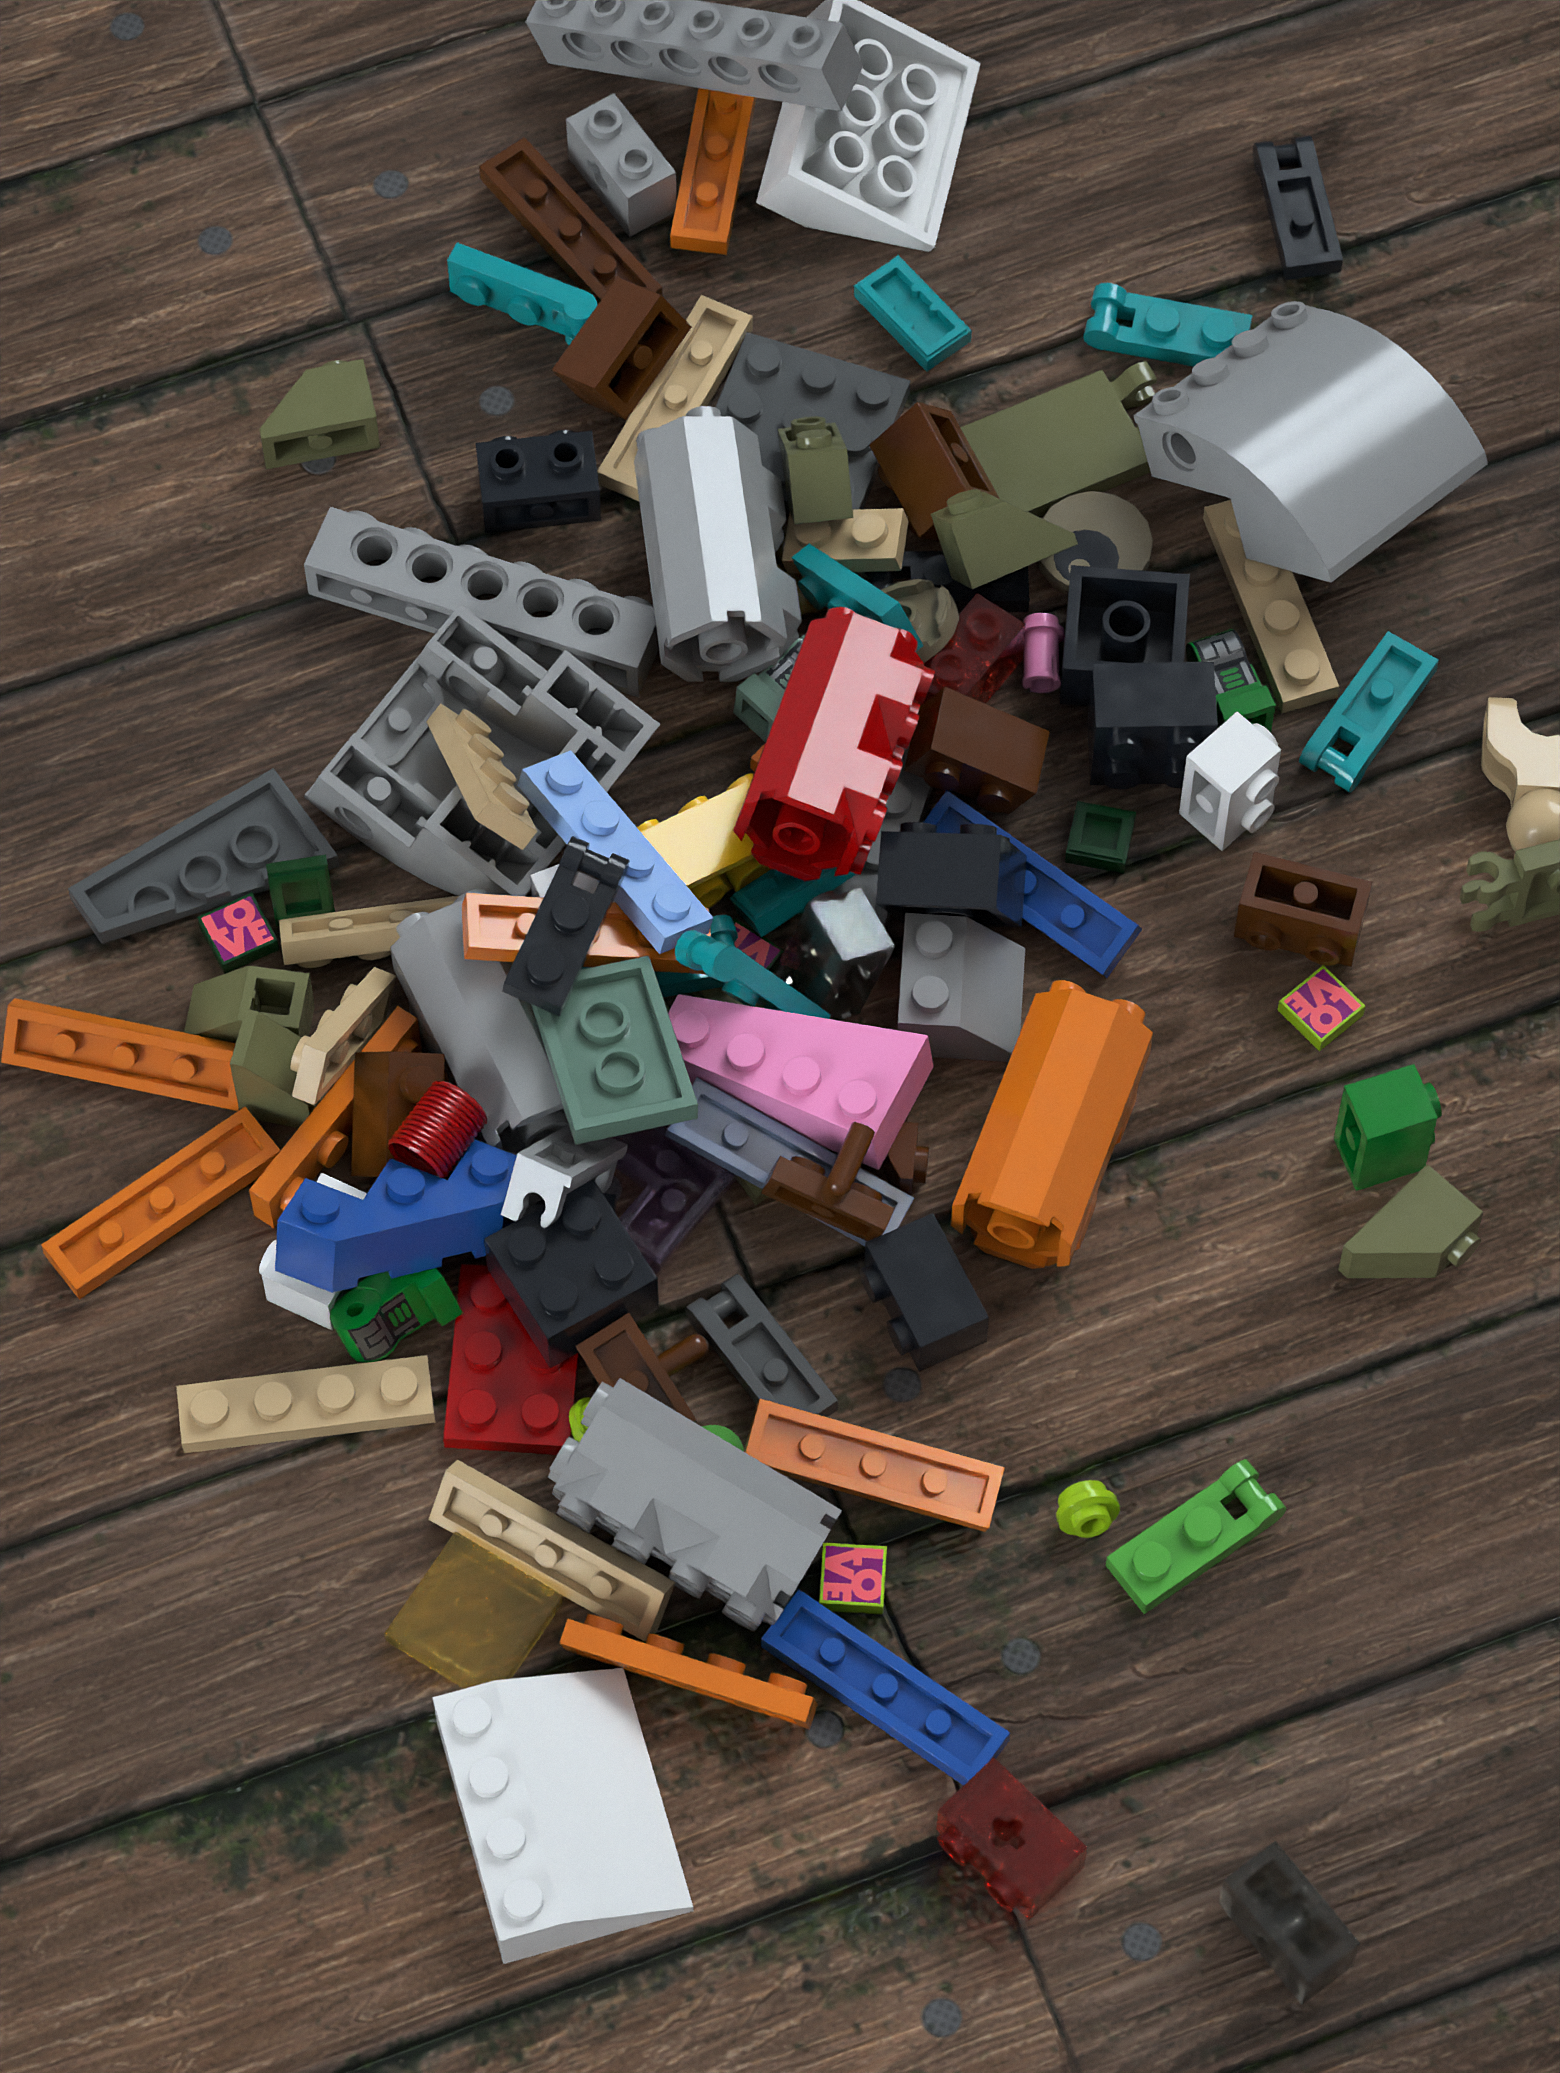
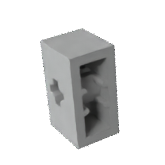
(621, 164)

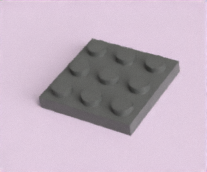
(784, 382)

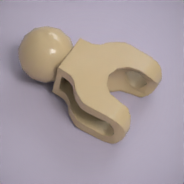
(1526, 770)

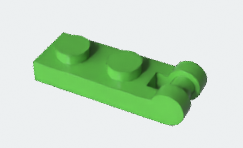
(1194, 1537)

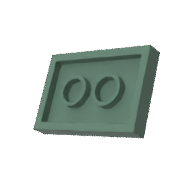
(617, 1054)

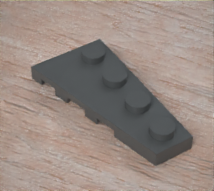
(201, 861)

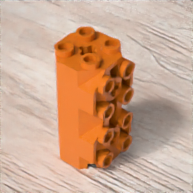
(1053, 1127)

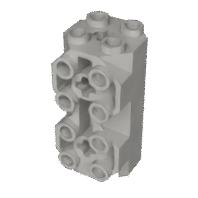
(712, 547)
(485, 1034)
(690, 1502)

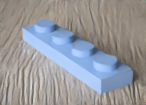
(582, 808)

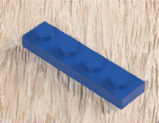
(1053, 899)
(884, 1688)

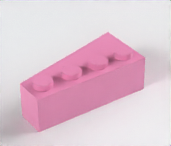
(805, 1068)

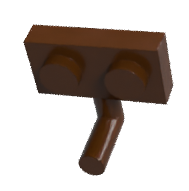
(833, 1198)
(625, 1354)

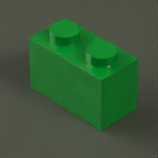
(1386, 1126)

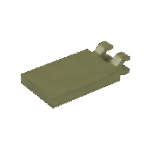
(1065, 440)
(1522, 888)

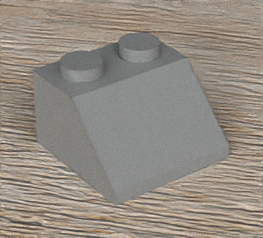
(961, 987)

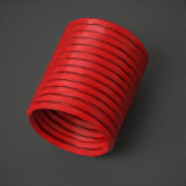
(438, 1129)

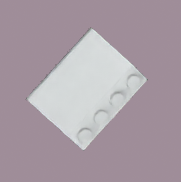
(891, 151)
(560, 1809)

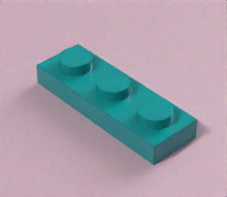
(833, 585)

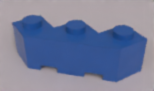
(399, 1225)

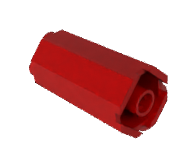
(835, 747)

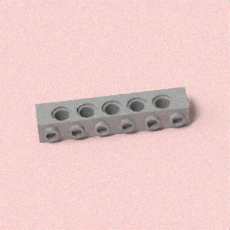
(702, 47)
(394, 591)

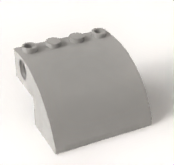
(1314, 438)
(399, 792)

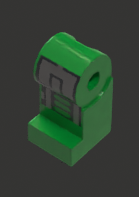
(1235, 679)
(386, 1310)

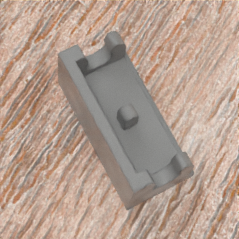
(556, 1168)

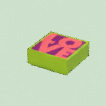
(1321, 1008)
(853, 1578)

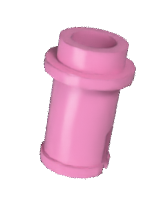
(1042, 652)

